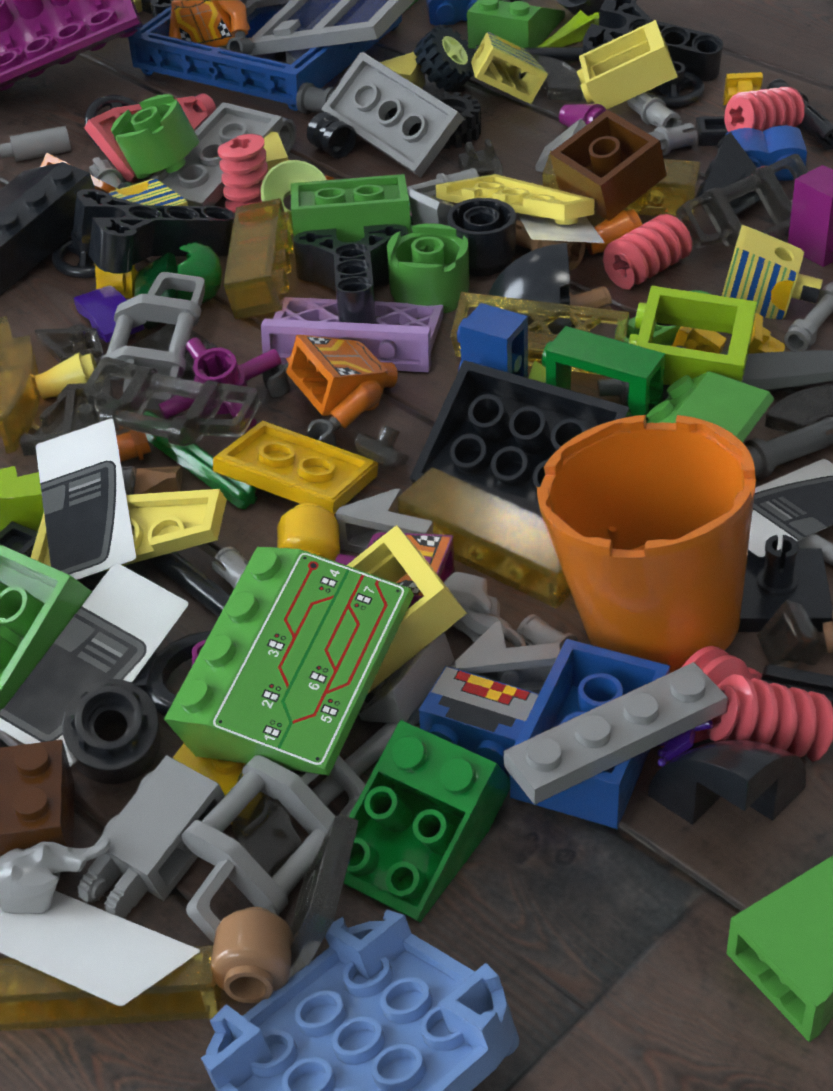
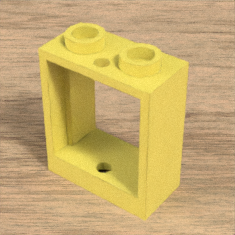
(626, 67)
(426, 619)

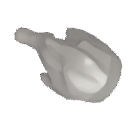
(480, 608)
(32, 874)

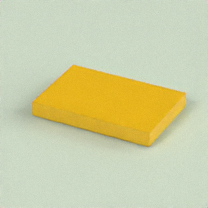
(295, 466)

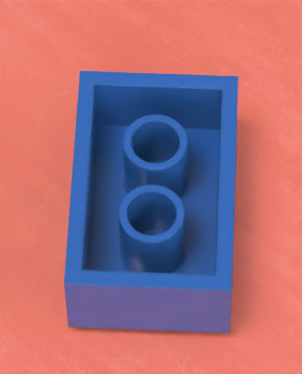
(577, 683)

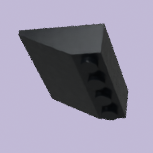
(36, 217)
(504, 430)

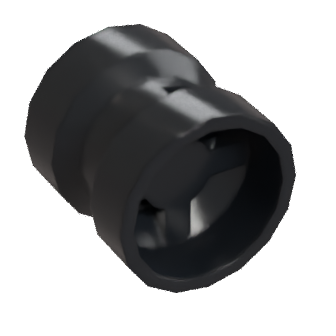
(331, 135)

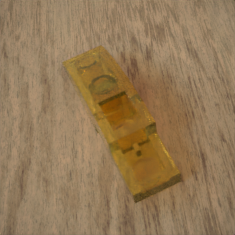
(17, 386)

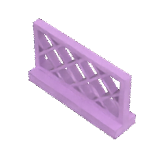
(404, 344)

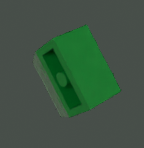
(421, 819)

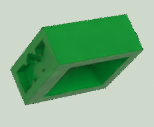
(610, 358)

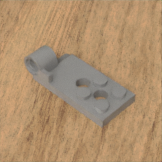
(371, 91)
(201, 175)

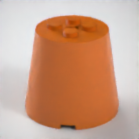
(653, 533)

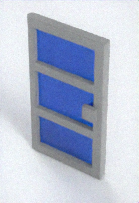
(317, 23)

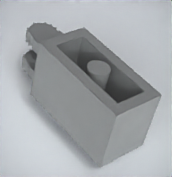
(148, 838)

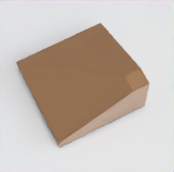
(158, 480)

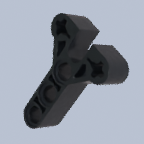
(695, 49)
(131, 232)
(347, 267)

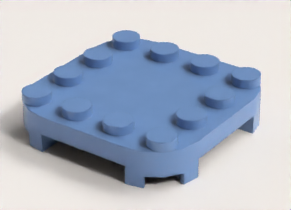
(368, 1018)

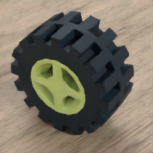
(445, 58)

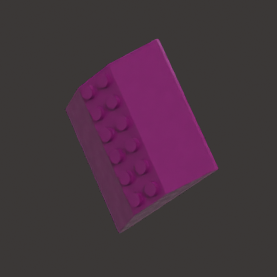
(55, 31)

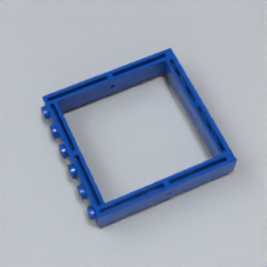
(236, 71)

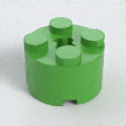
(155, 136)
(428, 266)

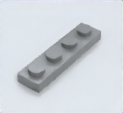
(614, 732)

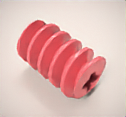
(764, 109)
(243, 169)
(646, 251)
(775, 716)

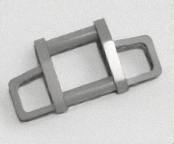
(158, 309)
(235, 862)

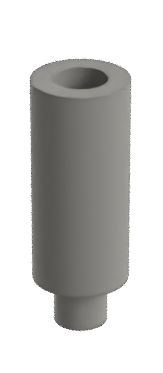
(36, 144)

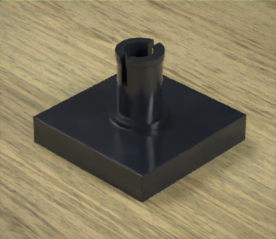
(784, 576)

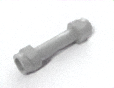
(803, 333)

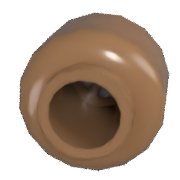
(252, 954)

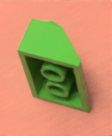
(350, 205)
(715, 400)

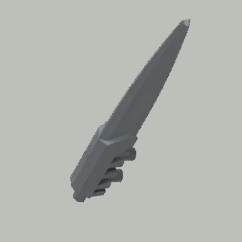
(763, 370)

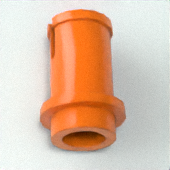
(132, 445)

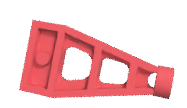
(100, 128)

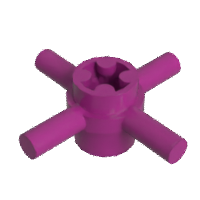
(222, 367)

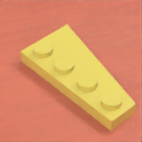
(521, 196)
(162, 523)

